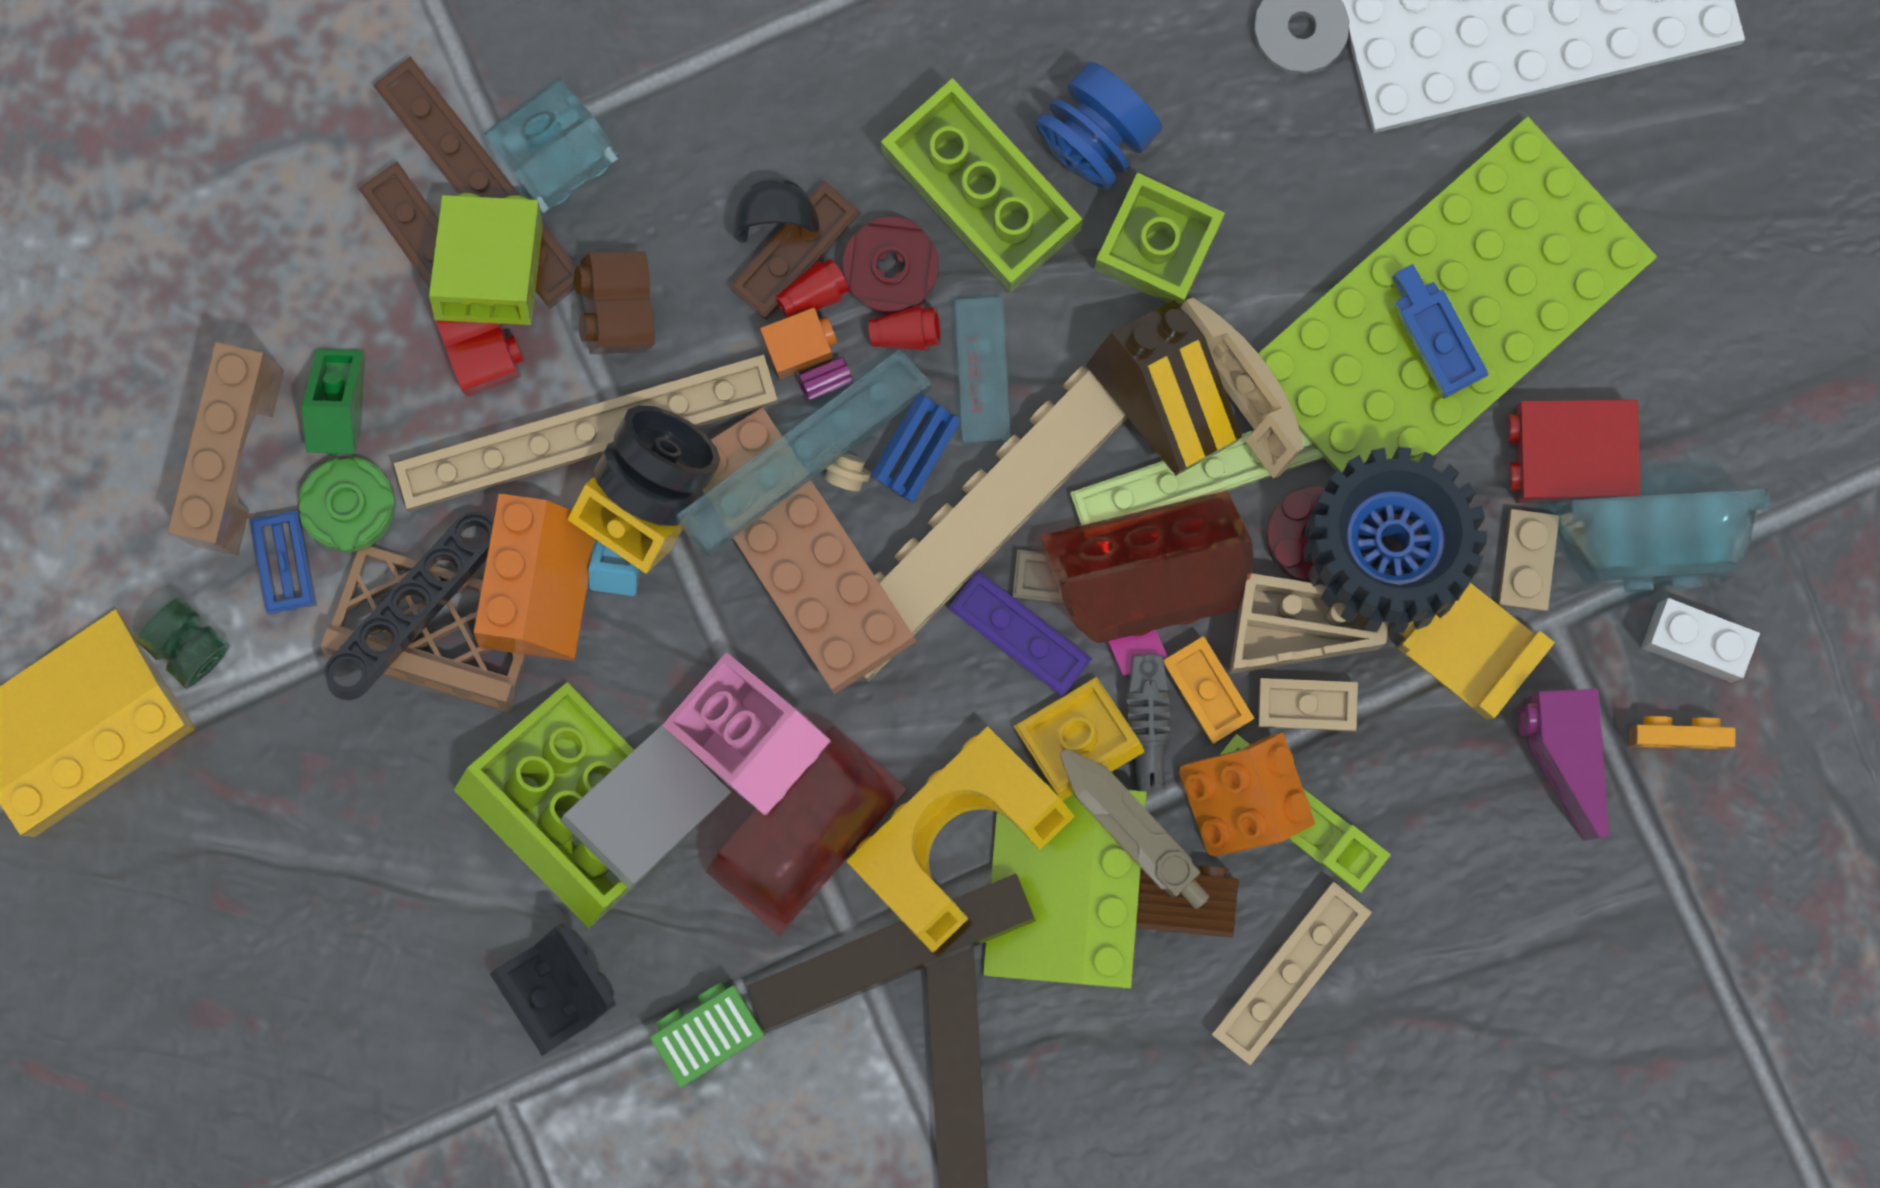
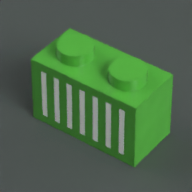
(707, 1034)

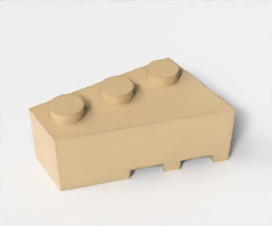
(1291, 624)

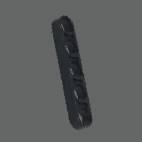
(404, 627)

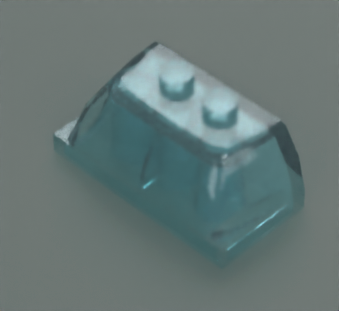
(1660, 537)

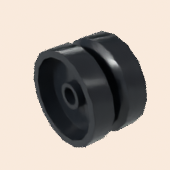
(656, 464)

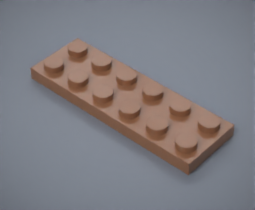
(813, 570)

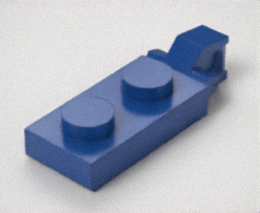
(1437, 333)

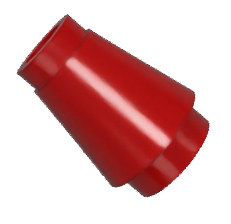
(815, 288)
(907, 329)

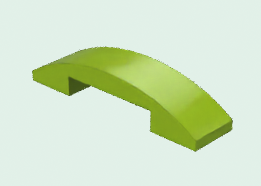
(1333, 841)

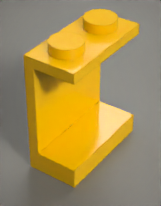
(1477, 651)

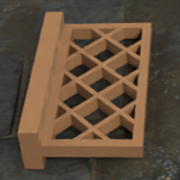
(415, 665)

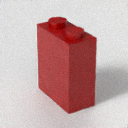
(1574, 450)

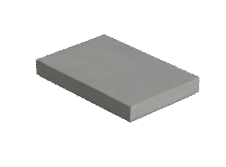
(645, 806)

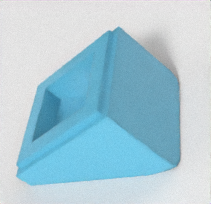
(611, 572)

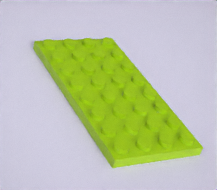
(1523, 263)

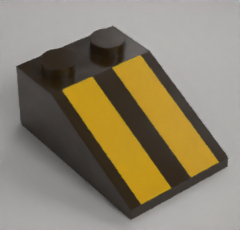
(1168, 386)

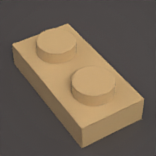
(1528, 560)
(1307, 704)

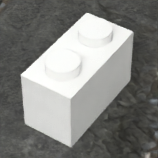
(1700, 640)

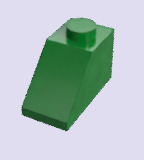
(334, 401)

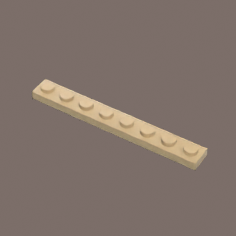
(578, 433)

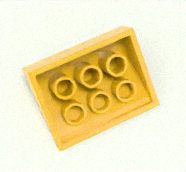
(81, 724)

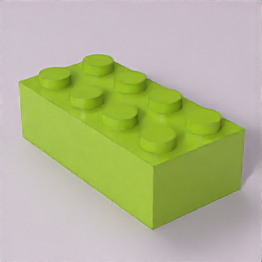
(981, 185)

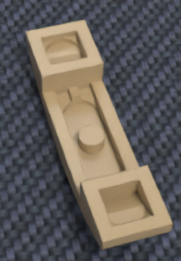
(1252, 388)

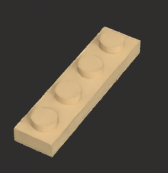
(1291, 973)

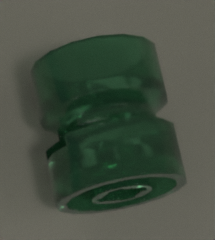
(171, 630)

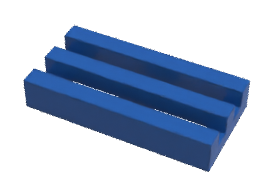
(922, 451)
(291, 602)

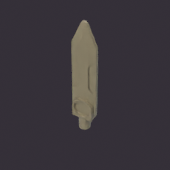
(1133, 828)

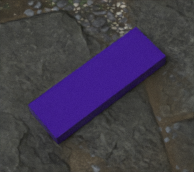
(1020, 634)

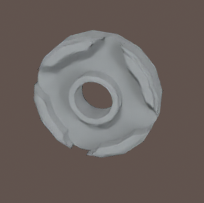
(1295, 54)

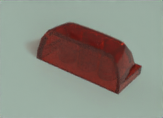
(1152, 567)
(794, 850)

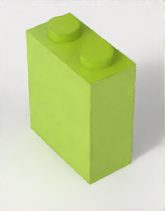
(486, 259)

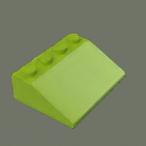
(533, 780)
(1082, 903)

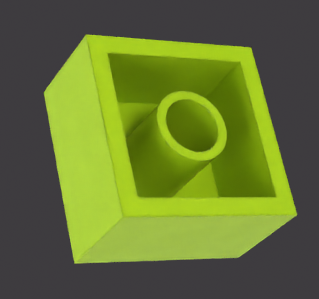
(1159, 240)

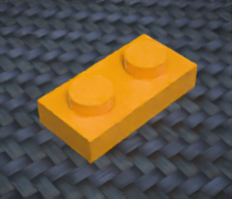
(1207, 690)
(1702, 734)

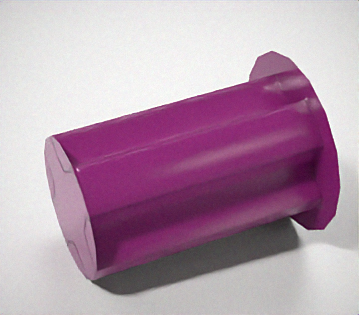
(824, 379)

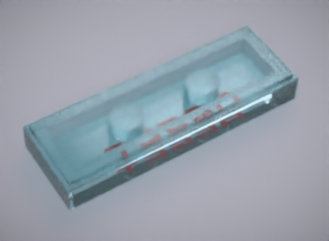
(982, 370)

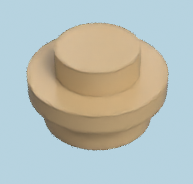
(848, 473)

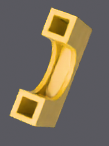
(978, 778)

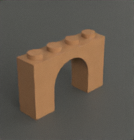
(207, 503)

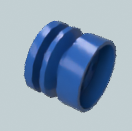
(1105, 117)

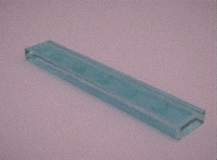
(803, 452)

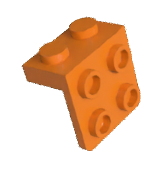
(1247, 797)

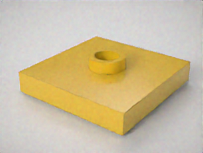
(1083, 723)

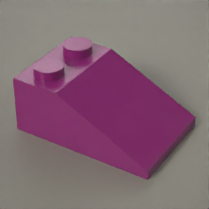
(1568, 747)

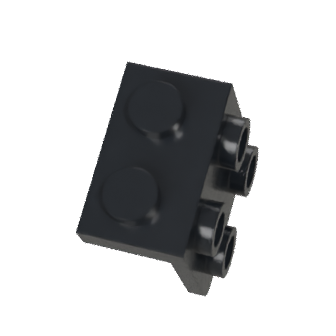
(555, 989)

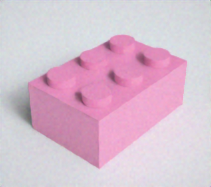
(746, 733)

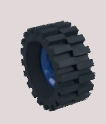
(1388, 489)

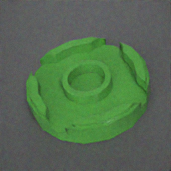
(346, 504)

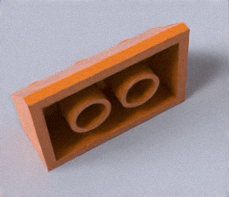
(534, 580)

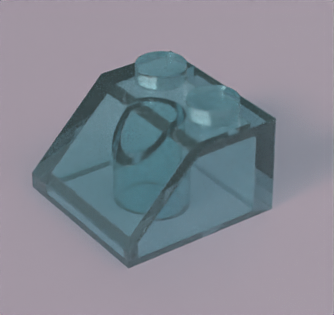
(552, 145)

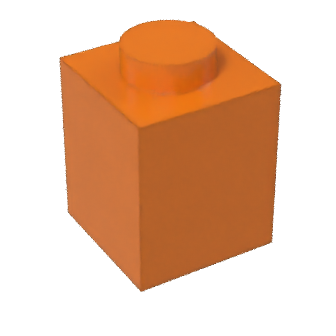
(799, 342)

